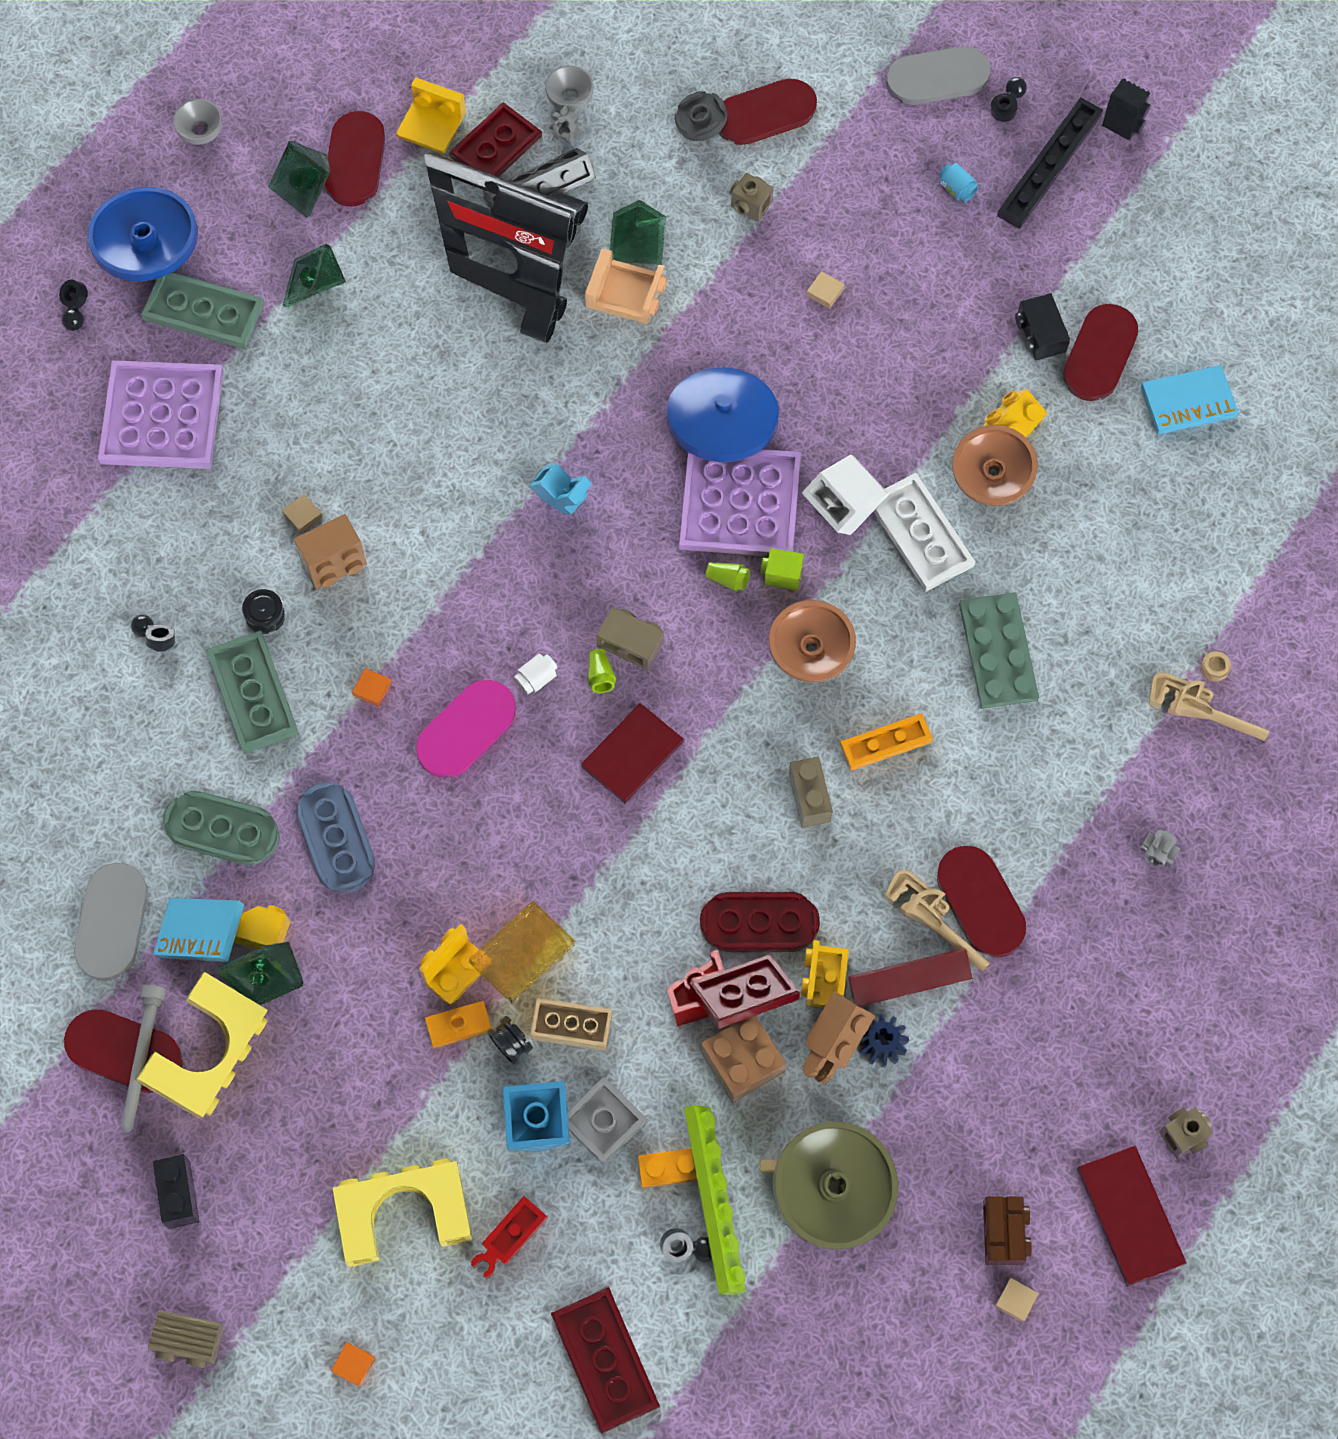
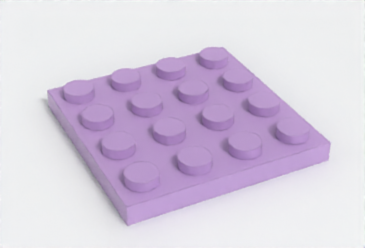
(161, 414)
(741, 504)

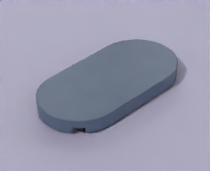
(335, 837)

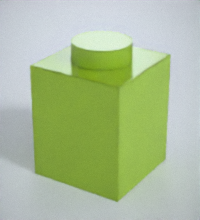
(782, 569)

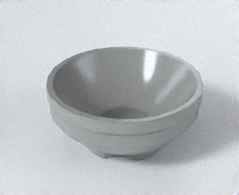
(569, 79)
(196, 113)

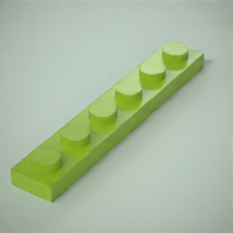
(714, 1199)

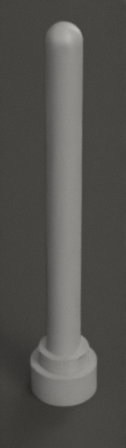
(152, 999)

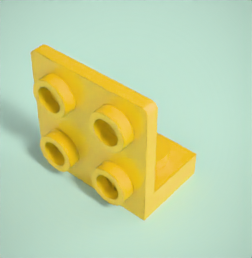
(432, 116)
(448, 967)

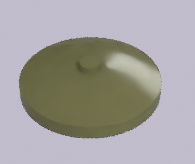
(835, 1185)

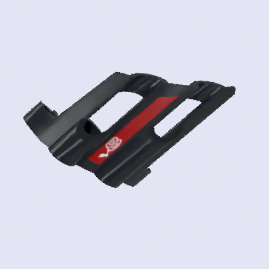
(520, 220)

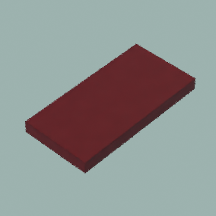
(1131, 1216)
(605, 1360)

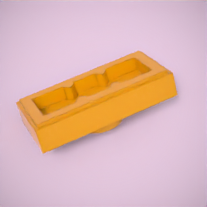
(458, 1024)

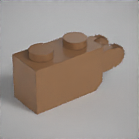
(835, 1037)

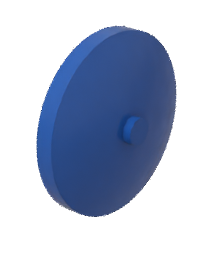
(142, 233)
(722, 414)

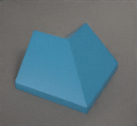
(536, 1116)

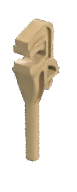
(1192, 701)
(926, 908)

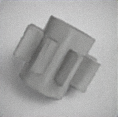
(559, 124)
(1160, 848)

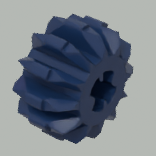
(891, 1034)

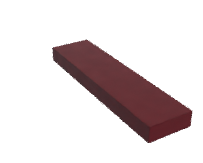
(910, 977)

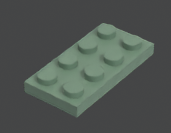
(203, 309)
(998, 650)
(252, 692)

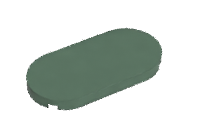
(221, 828)

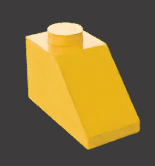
(262, 927)

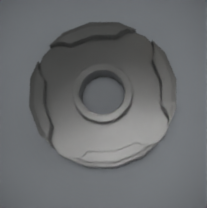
(702, 128)

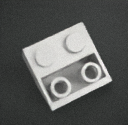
(845, 494)

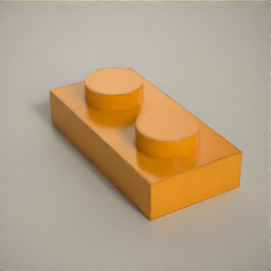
(667, 1168)

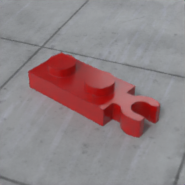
(510, 1235)

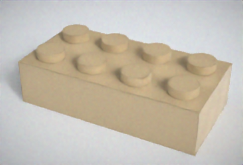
(571, 1024)

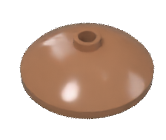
(996, 449)
(815, 625)

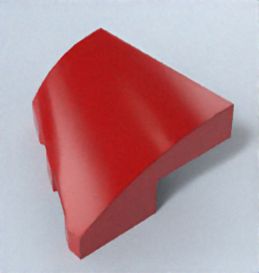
(684, 1004)

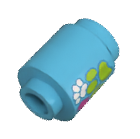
(958, 182)

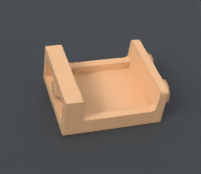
(624, 289)

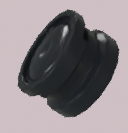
(263, 611)
(509, 1040)

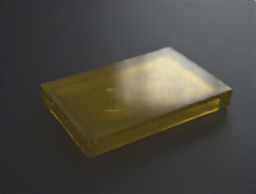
(522, 951)

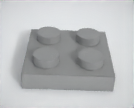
(604, 1120)

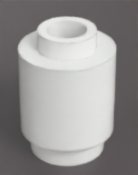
(535, 673)

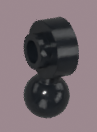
(1015, 88)
(73, 295)
(158, 637)
(686, 1247)

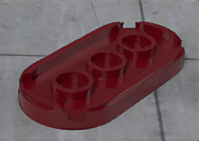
(768, 111)
(355, 158)
(1100, 352)
(981, 901)
(759, 922)
(108, 1044)

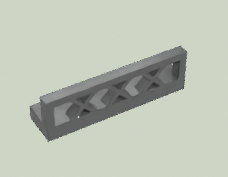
(555, 175)

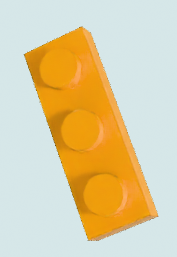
(886, 742)

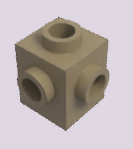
(751, 196)
(1187, 1131)

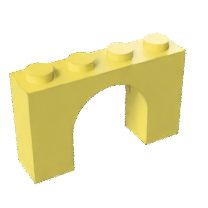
(198, 1090)
(359, 1202)

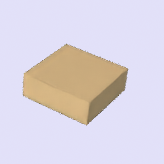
(825, 290)
(302, 513)
(1016, 1300)

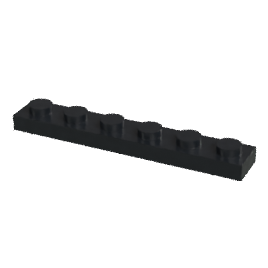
(1049, 163)

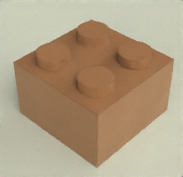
(331, 552)
(743, 1058)

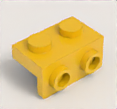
(1018, 412)
(826, 974)

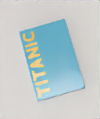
(1189, 399)
(199, 929)

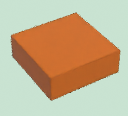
(371, 687)
(353, 1364)

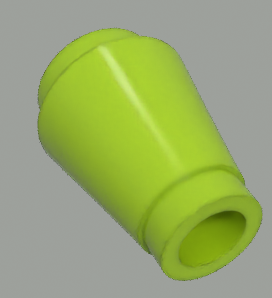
(729, 575)
(600, 672)

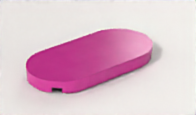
(466, 728)

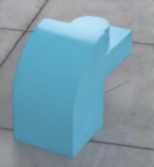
(559, 489)

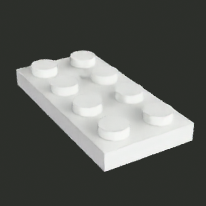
(922, 533)

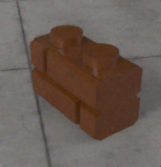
(1005, 1230)

